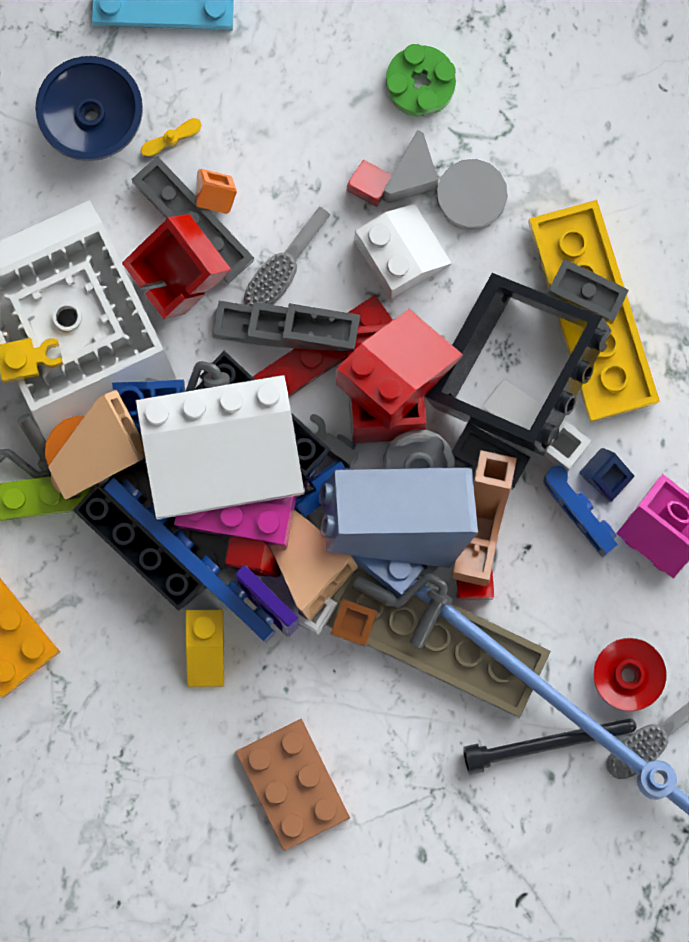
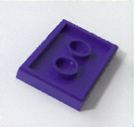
(262, 596)

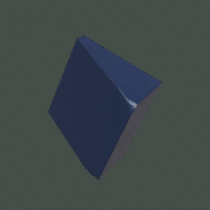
(607, 473)

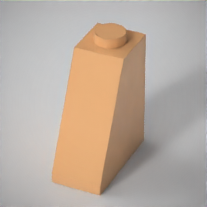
(98, 447)
(309, 569)

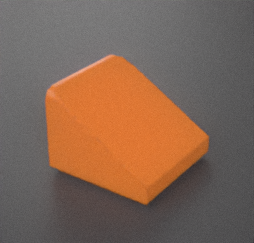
(215, 191)

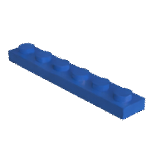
(203, 569)

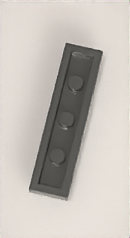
(174, 198)

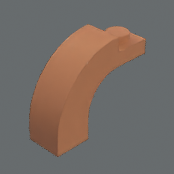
(491, 490)

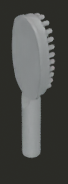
(278, 272)
(648, 742)

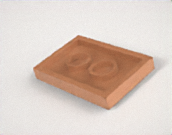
(292, 784)

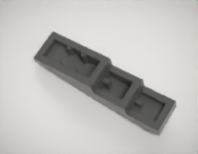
(286, 326)

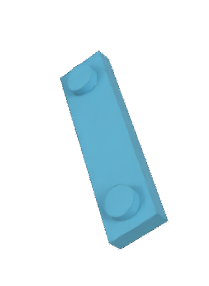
(164, 14)

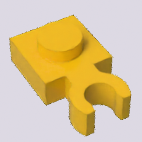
(21, 360)

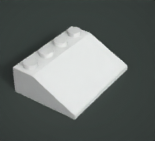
(220, 447)

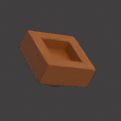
(353, 623)

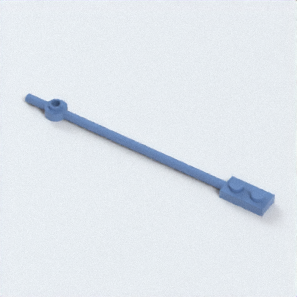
(400, 576)

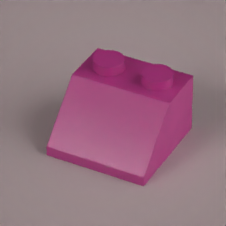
(660, 526)

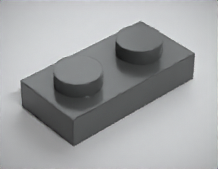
(588, 291)

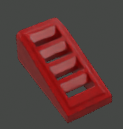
(254, 555)

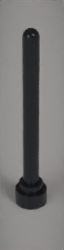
(478, 757)

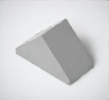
(414, 172)

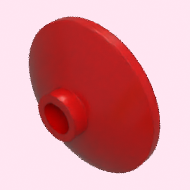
(648, 671)

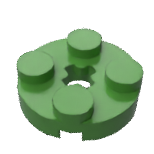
(427, 99)

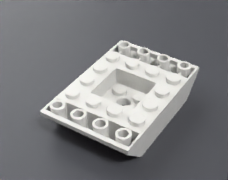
(75, 267)

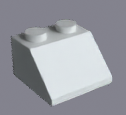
(400, 249)

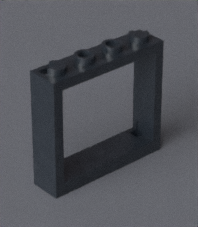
(563, 394)

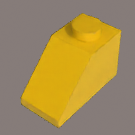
(205, 648)

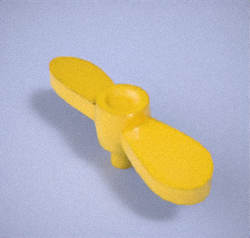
(171, 137)

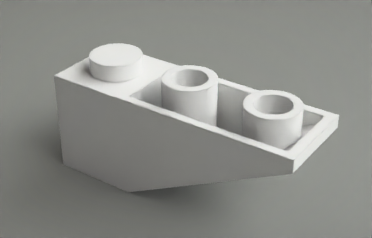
(522, 410)

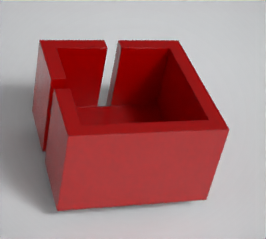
(180, 258)

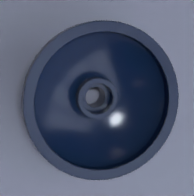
(83, 87)

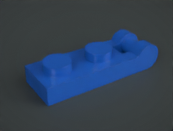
(579, 511)

